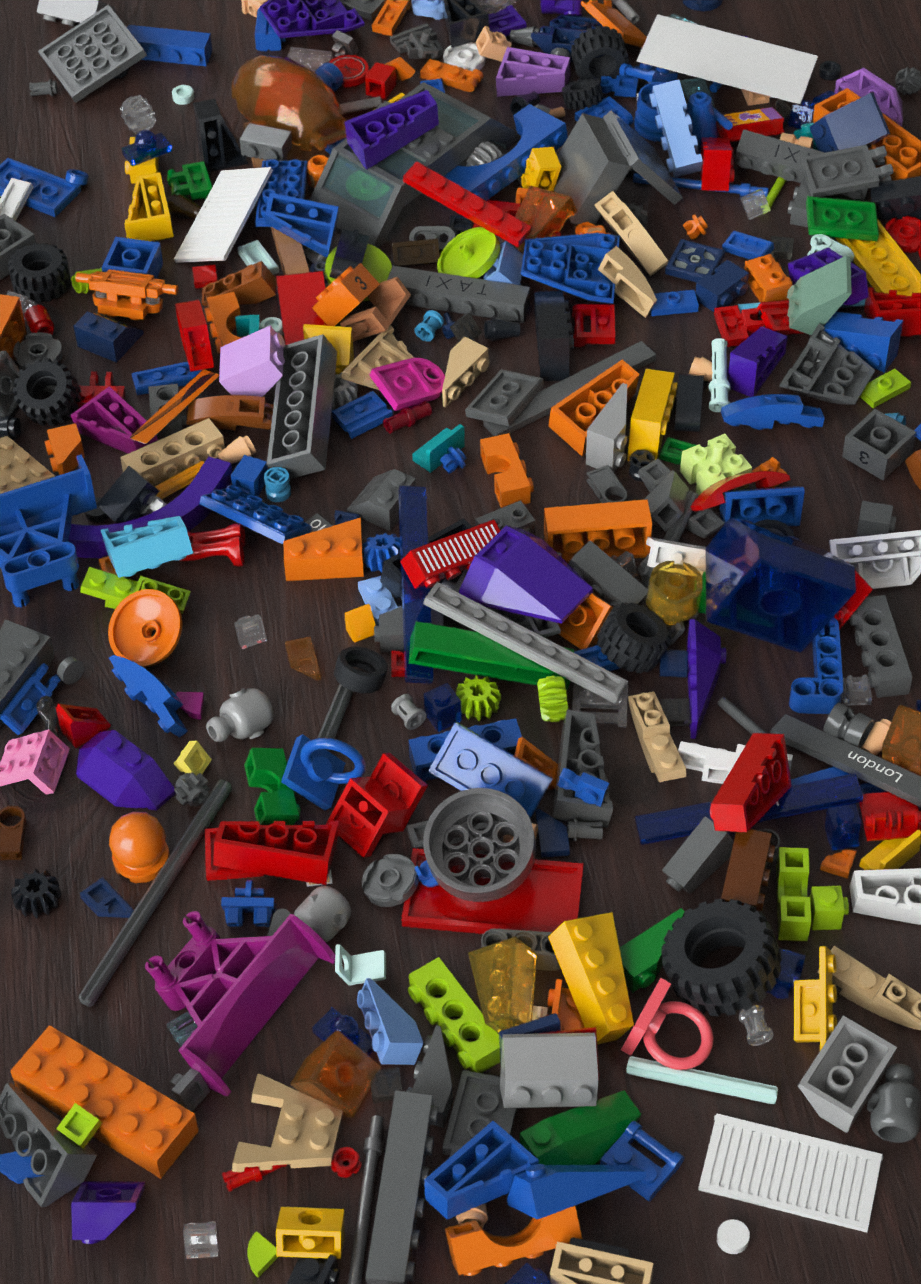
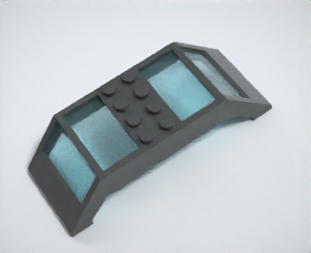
(375, 196)

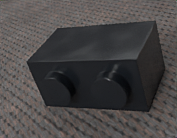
(128, 496)

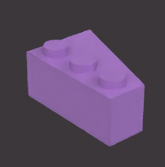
(531, 72)

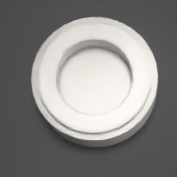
(733, 1236)

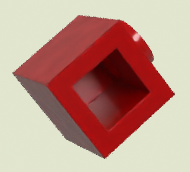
(380, 80)

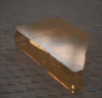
(303, 657)

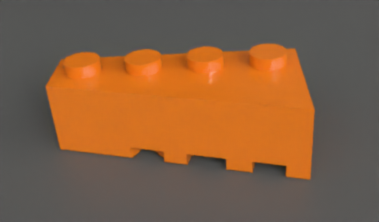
(577, 411)

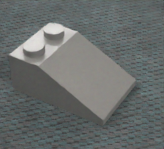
(607, 433)

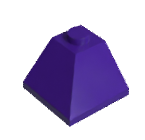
(102, 1208)

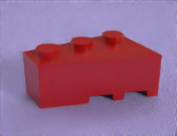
(717, 164)

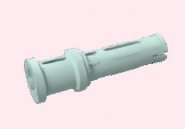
(719, 385)

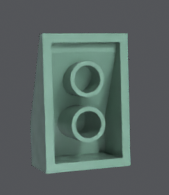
(819, 295)

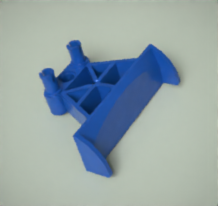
(41, 520)

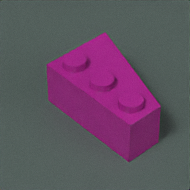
(110, 421)

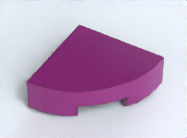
(193, 703)

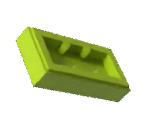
(885, 388)

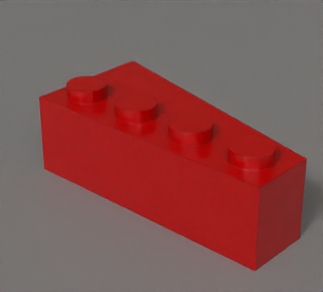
(753, 784)
(277, 849)

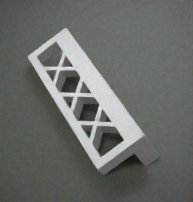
(667, 550)

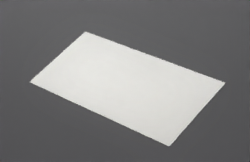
(728, 59)

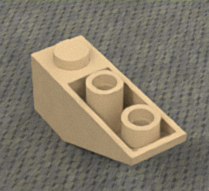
(464, 365)

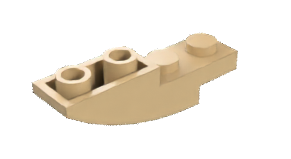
(631, 233)
(655, 737)
(880, 995)

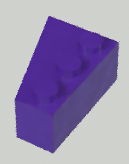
(755, 360)

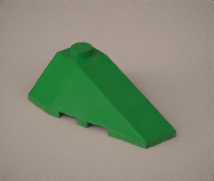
(581, 1133)

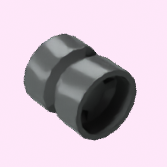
(847, 726)

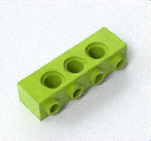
(437, 980)

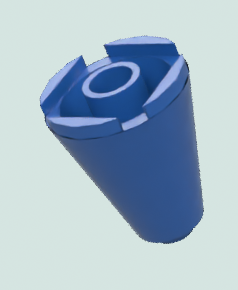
(702, 117)

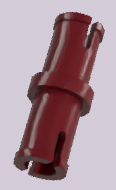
(407, 417)

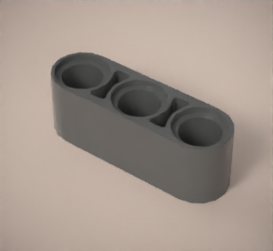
(535, 940)

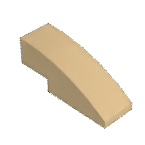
(628, 281)

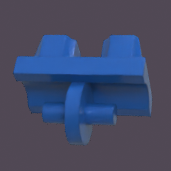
(236, 906)

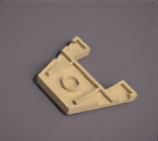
(303, 1134)

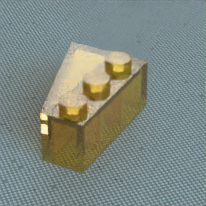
(505, 982)

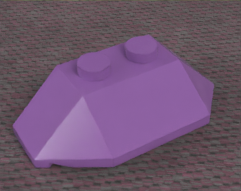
(864, 82)

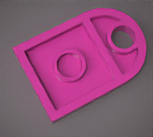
(407, 382)

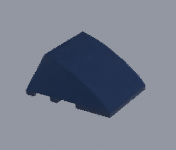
(563, 32)

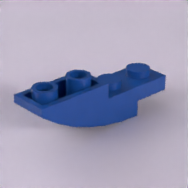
(764, 409)
(151, 692)

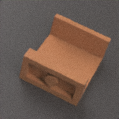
(387, 302)

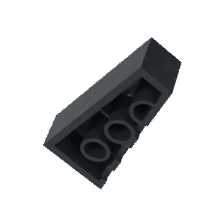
(898, 198)

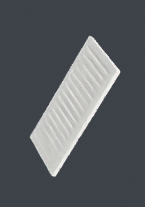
(223, 215)
(791, 1172)

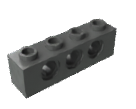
(881, 648)

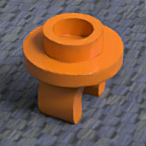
(695, 226)

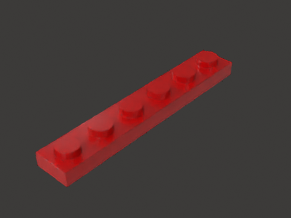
(467, 204)

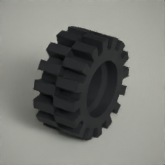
(582, 93)

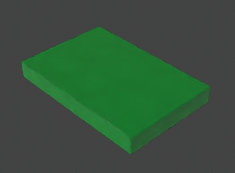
(842, 218)

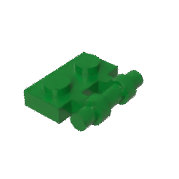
(196, 178)

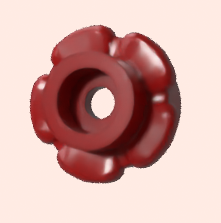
(342, 1155)

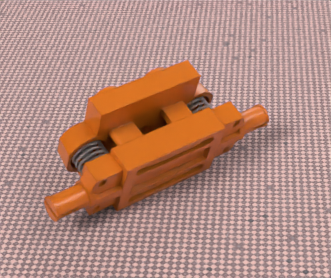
(126, 293)

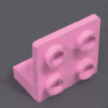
(35, 758)

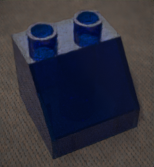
(773, 585)

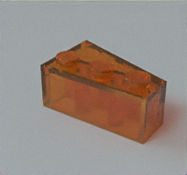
(544, 212)

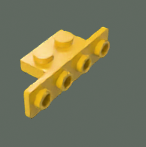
(813, 1003)

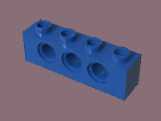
(425, 748)

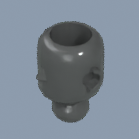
(896, 1106)

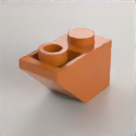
(64, 445)

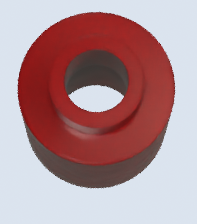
(39, 319)

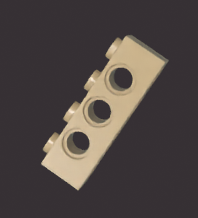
(176, 452)

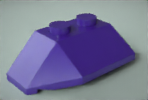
(122, 772)

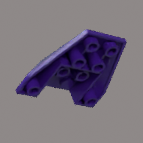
(309, 17)
(524, 578)

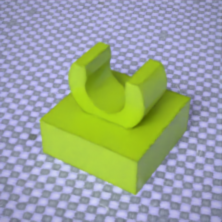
(79, 1125)

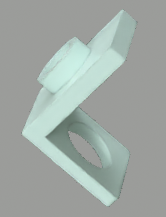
(360, 966)

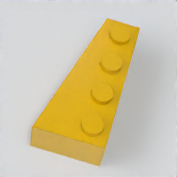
(595, 974)

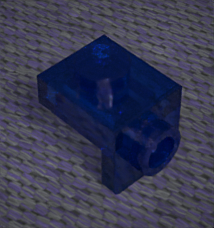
(801, 113)

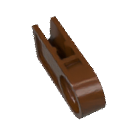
(12, 836)

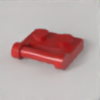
(601, 324)

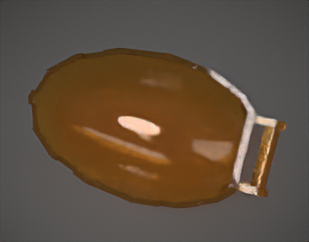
(289, 98)

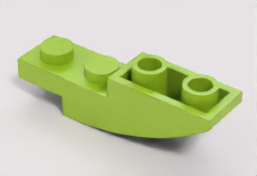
(115, 589)

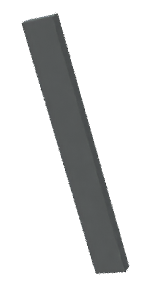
(540, 406)

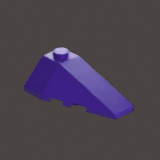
(702, 670)

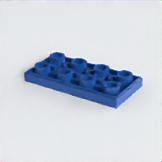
(286, 179)
(255, 514)

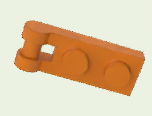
(390, 16)
(451, 75)

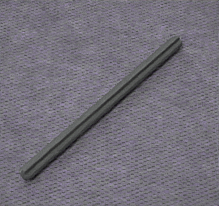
(154, 894)

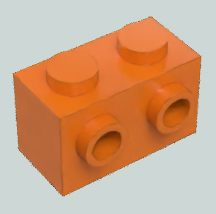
(767, 279)

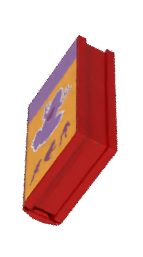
(761, 121)

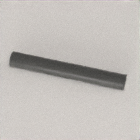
(739, 716)

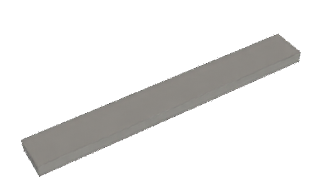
(525, 642)

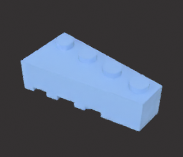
(676, 129)

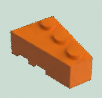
(325, 553)

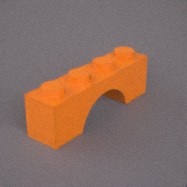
(222, 313)
(477, 1249)

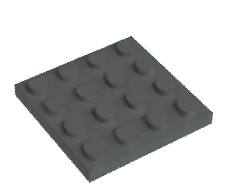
(92, 53)

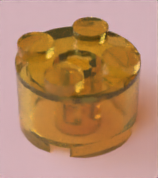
(674, 591)

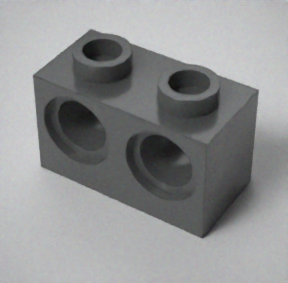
(158, 398)

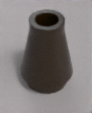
(183, 207)

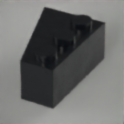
(464, 20)

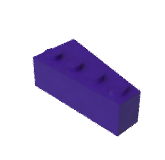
(391, 127)

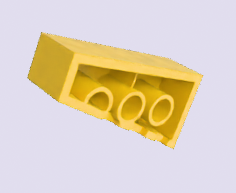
(652, 411)

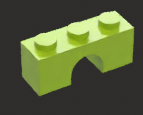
(792, 898)

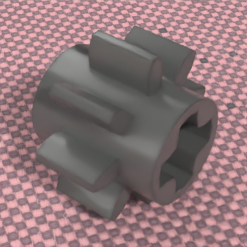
(908, 80)
(192, 789)

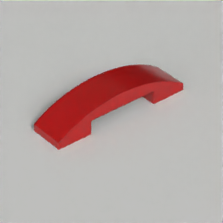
(714, 494)

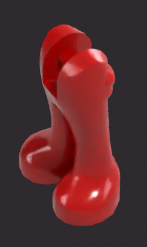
(219, 542)

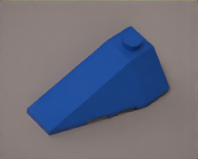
(557, 1187)

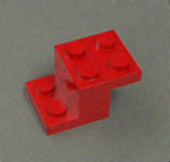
(377, 804)

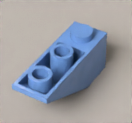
(391, 1028)

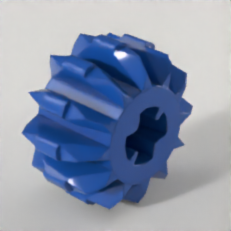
(379, 549)

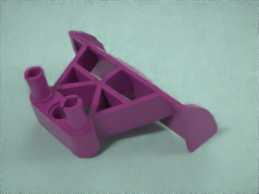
(244, 993)

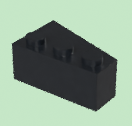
(216, 138)

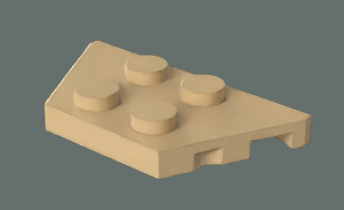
(379, 352)

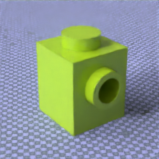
(827, 907)

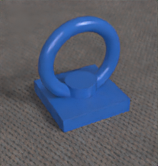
(317, 772)

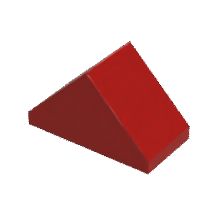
(80, 723)

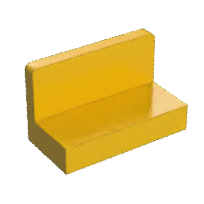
(892, 853)

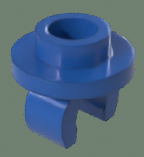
(453, 459)
(425, 875)

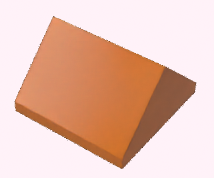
(585, 622)

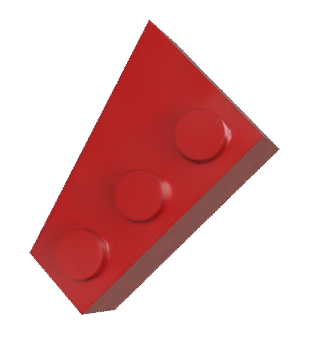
(895, 307)

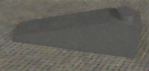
(52, 1152)

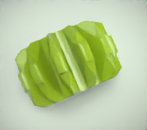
(478, 697)
(552, 698)

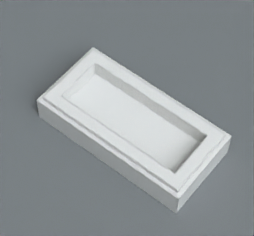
(14, 197)

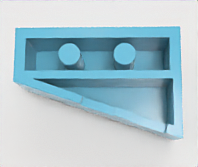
(147, 546)

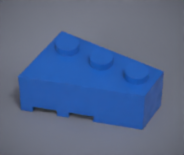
(303, 221)
(870, 339)
(477, 1172)

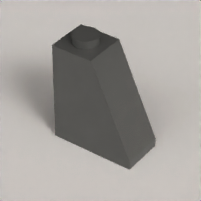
(390, 629)
(698, 857)

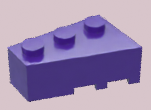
(823, 257)

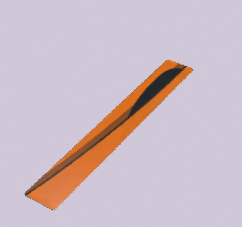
(174, 406)

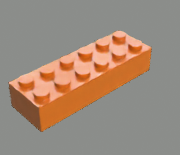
(901, 146)
(133, 1114)

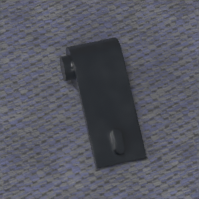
(349, 251)

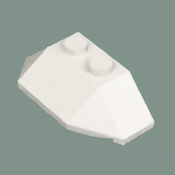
(882, 558)

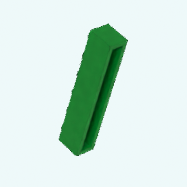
(472, 654)

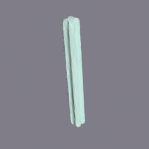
(703, 1080)

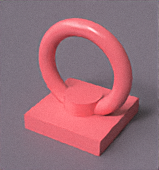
(651, 1020)

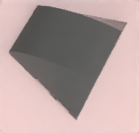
(828, 371)

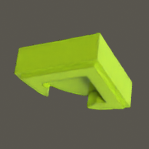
(260, 1254)

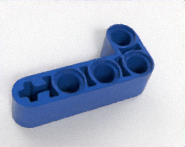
(825, 690)

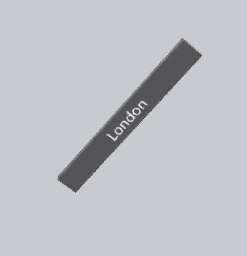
(850, 759)

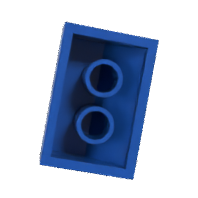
(764, 503)

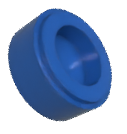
(76, 177)

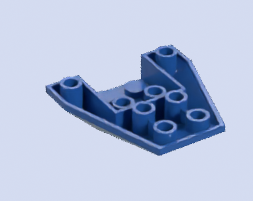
(571, 264)

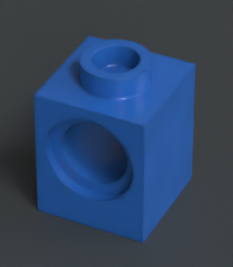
(250, 475)

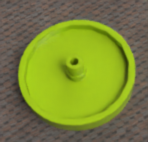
(469, 253)
(374, 260)

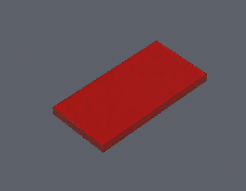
(539, 904)

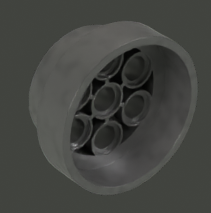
(458, 818)

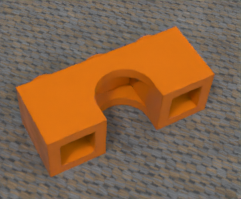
(502, 456)

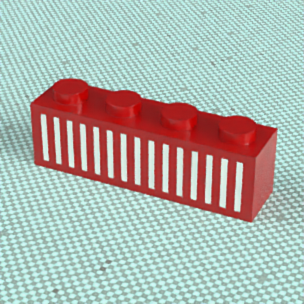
(448, 555)

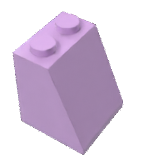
(252, 363)

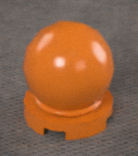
(138, 846)

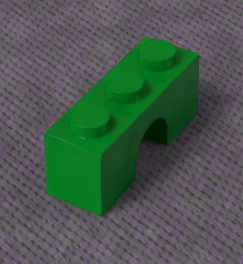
(265, 770)

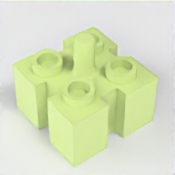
(713, 463)

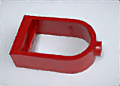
(194, 335)

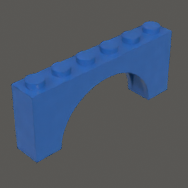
(536, 131)

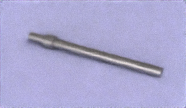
(372, 1148)

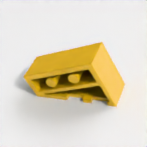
(149, 210)

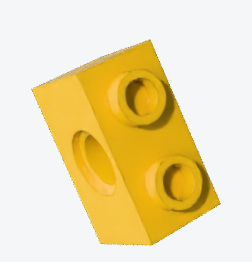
(310, 1232)

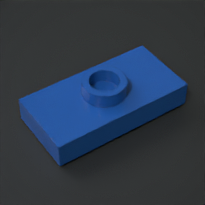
(747, 245)
(675, 303)

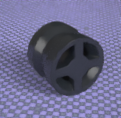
(637, 461)

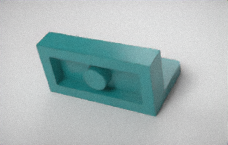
(430, 453)

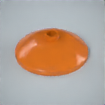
(137, 619)

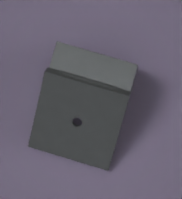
(598, 160)

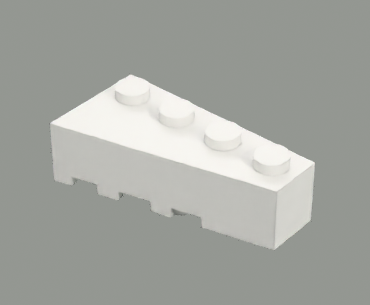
(888, 894)

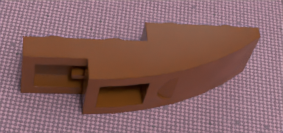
(230, 411)

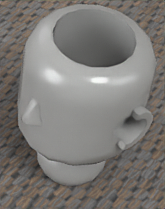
(242, 716)
(324, 911)

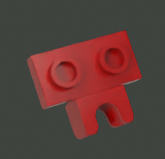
(736, 326)

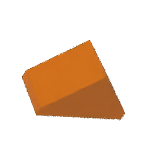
(537, 759)

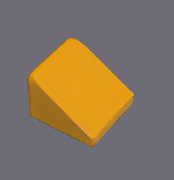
(360, 623)

